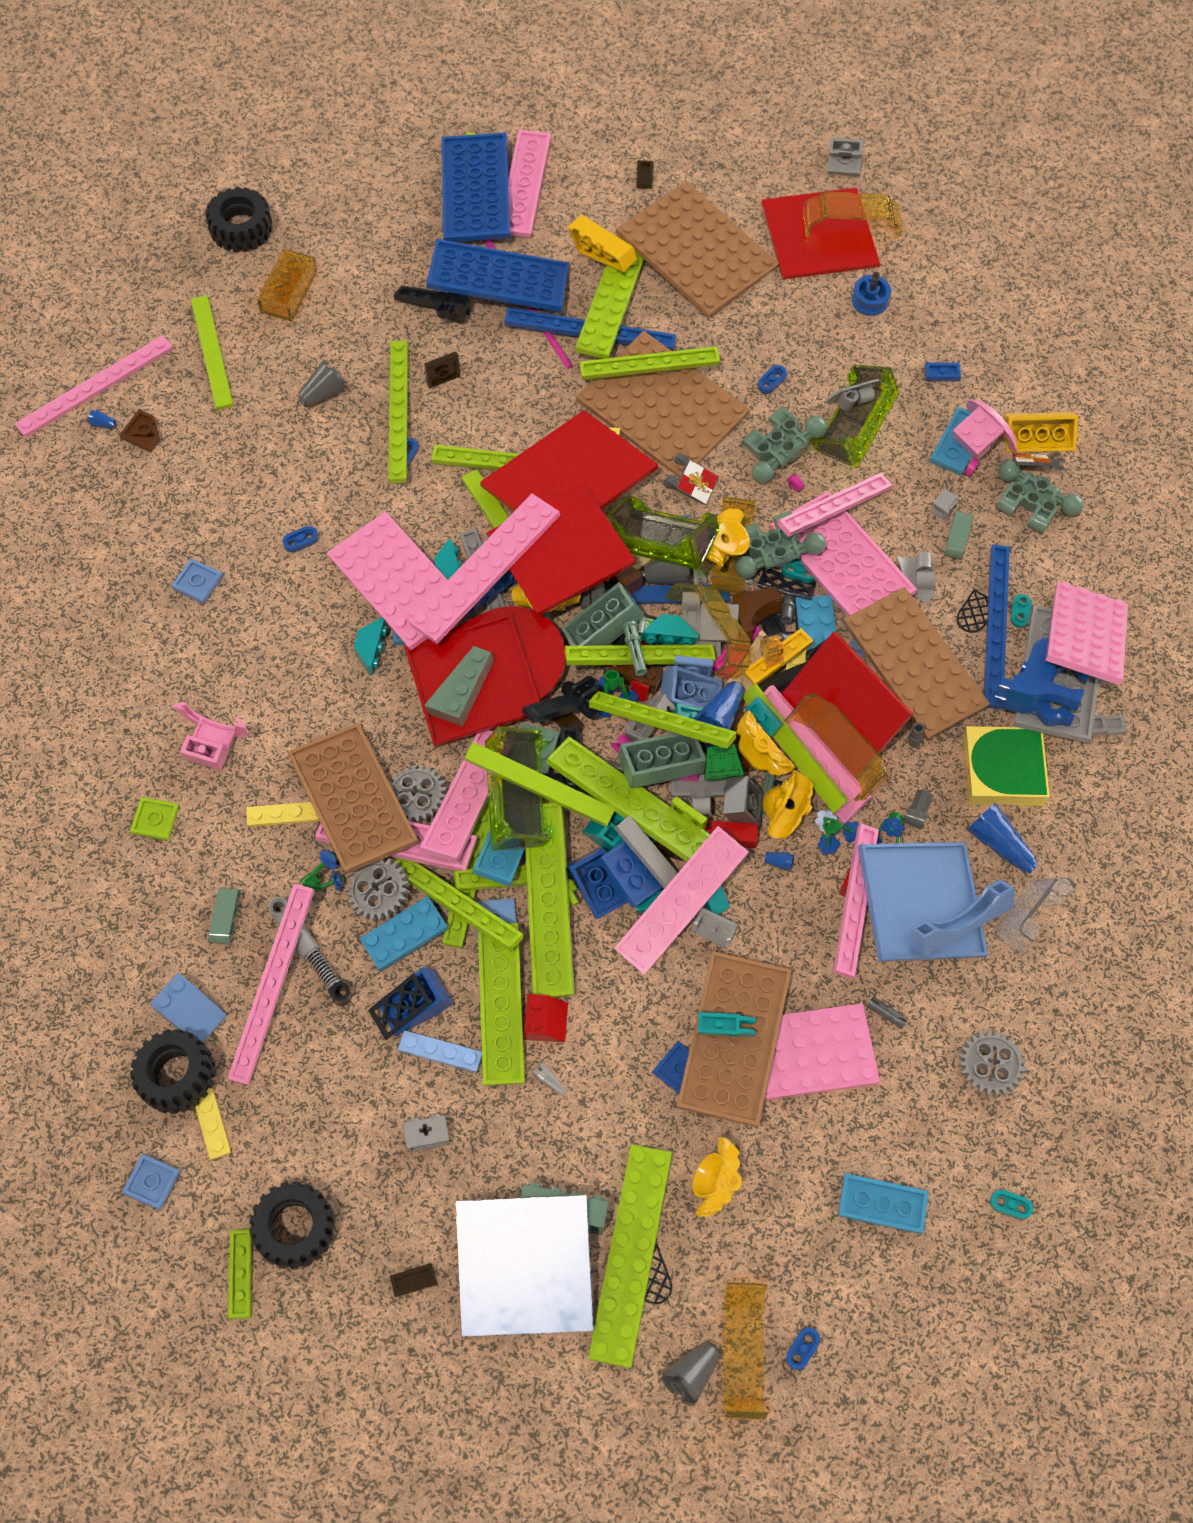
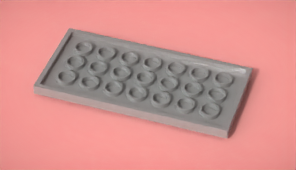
(1083, 721)

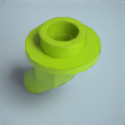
(571, 888)

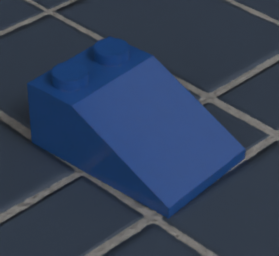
(595, 884)
(434, 989)

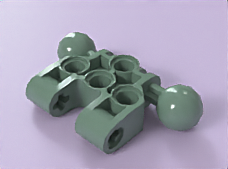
(778, 451)
(1028, 490)
(767, 552)

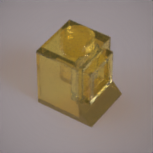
(772, 651)

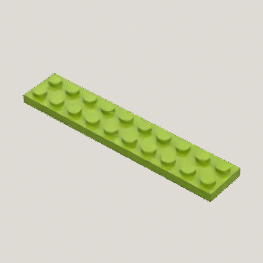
(608, 310)
(612, 788)
(550, 911)
(630, 1257)

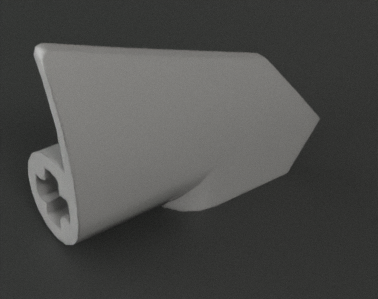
(857, 394)
(920, 574)

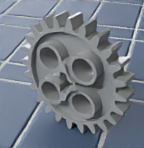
(417, 794)
(387, 902)
(1010, 1068)

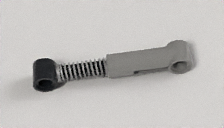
(309, 951)

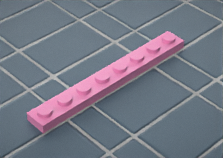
(834, 504)
(854, 909)

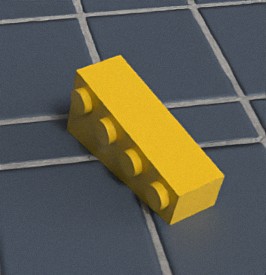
(600, 244)

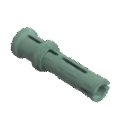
(633, 641)

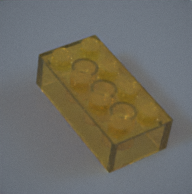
(287, 284)

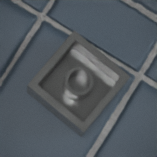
(743, 800)

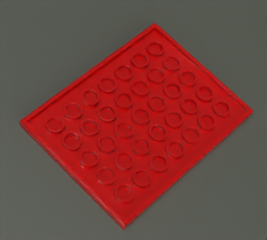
(570, 455)

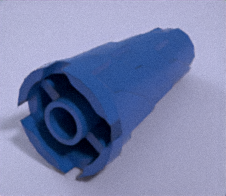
(722, 707)
(996, 831)

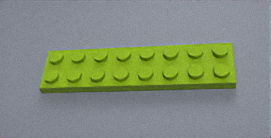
(500, 1013)

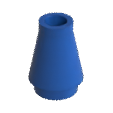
(99, 419)
(781, 860)

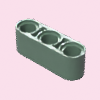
(958, 534)
(223, 915)

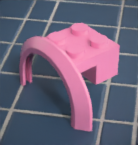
(982, 429)
(210, 740)

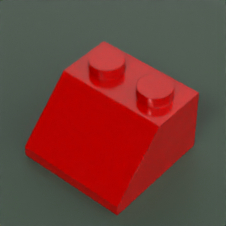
(545, 1018)

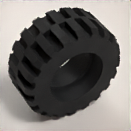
(241, 235)
(156, 1054)
(272, 1205)

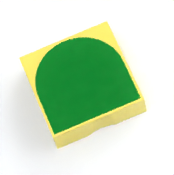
(1005, 766)

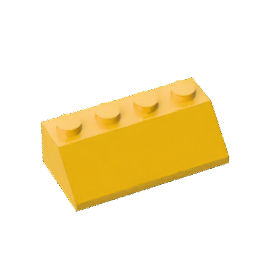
(1043, 431)

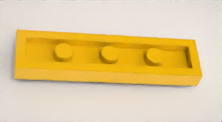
(792, 647)

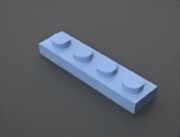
(440, 1051)

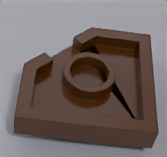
(141, 431)

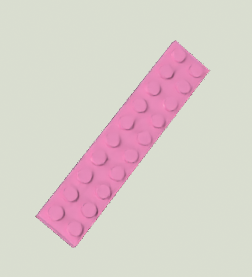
(484, 568)

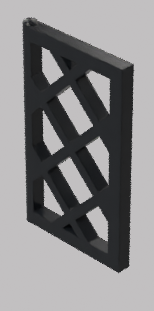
(792, 591)
(401, 988)

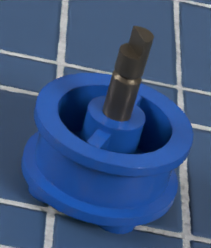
(871, 294)

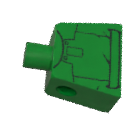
(722, 763)

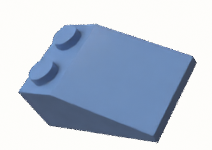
(689, 687)
(187, 1008)

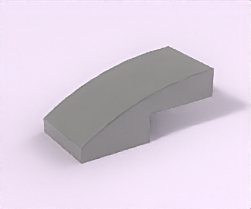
(1108, 725)

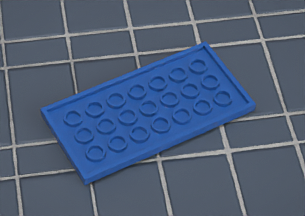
(475, 187)
(498, 275)

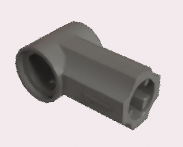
(917, 813)

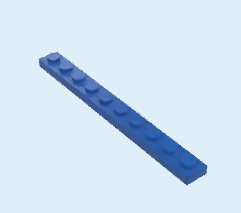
(573, 326)
(996, 623)

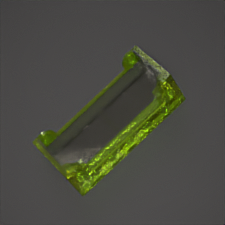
(853, 431)
(662, 534)
(514, 811)

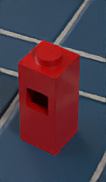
(743, 833)

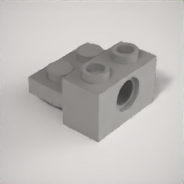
(845, 156)

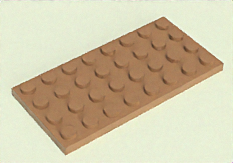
(915, 662)
(352, 798)
(729, 1073)

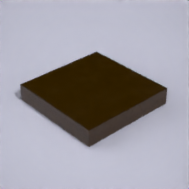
(442, 369)

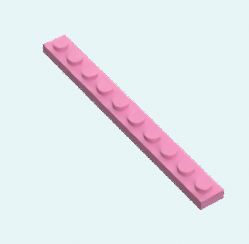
(93, 386)
(271, 984)

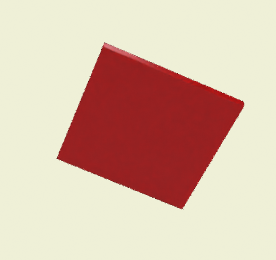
(831, 245)
(571, 554)
(854, 688)
(504, 691)

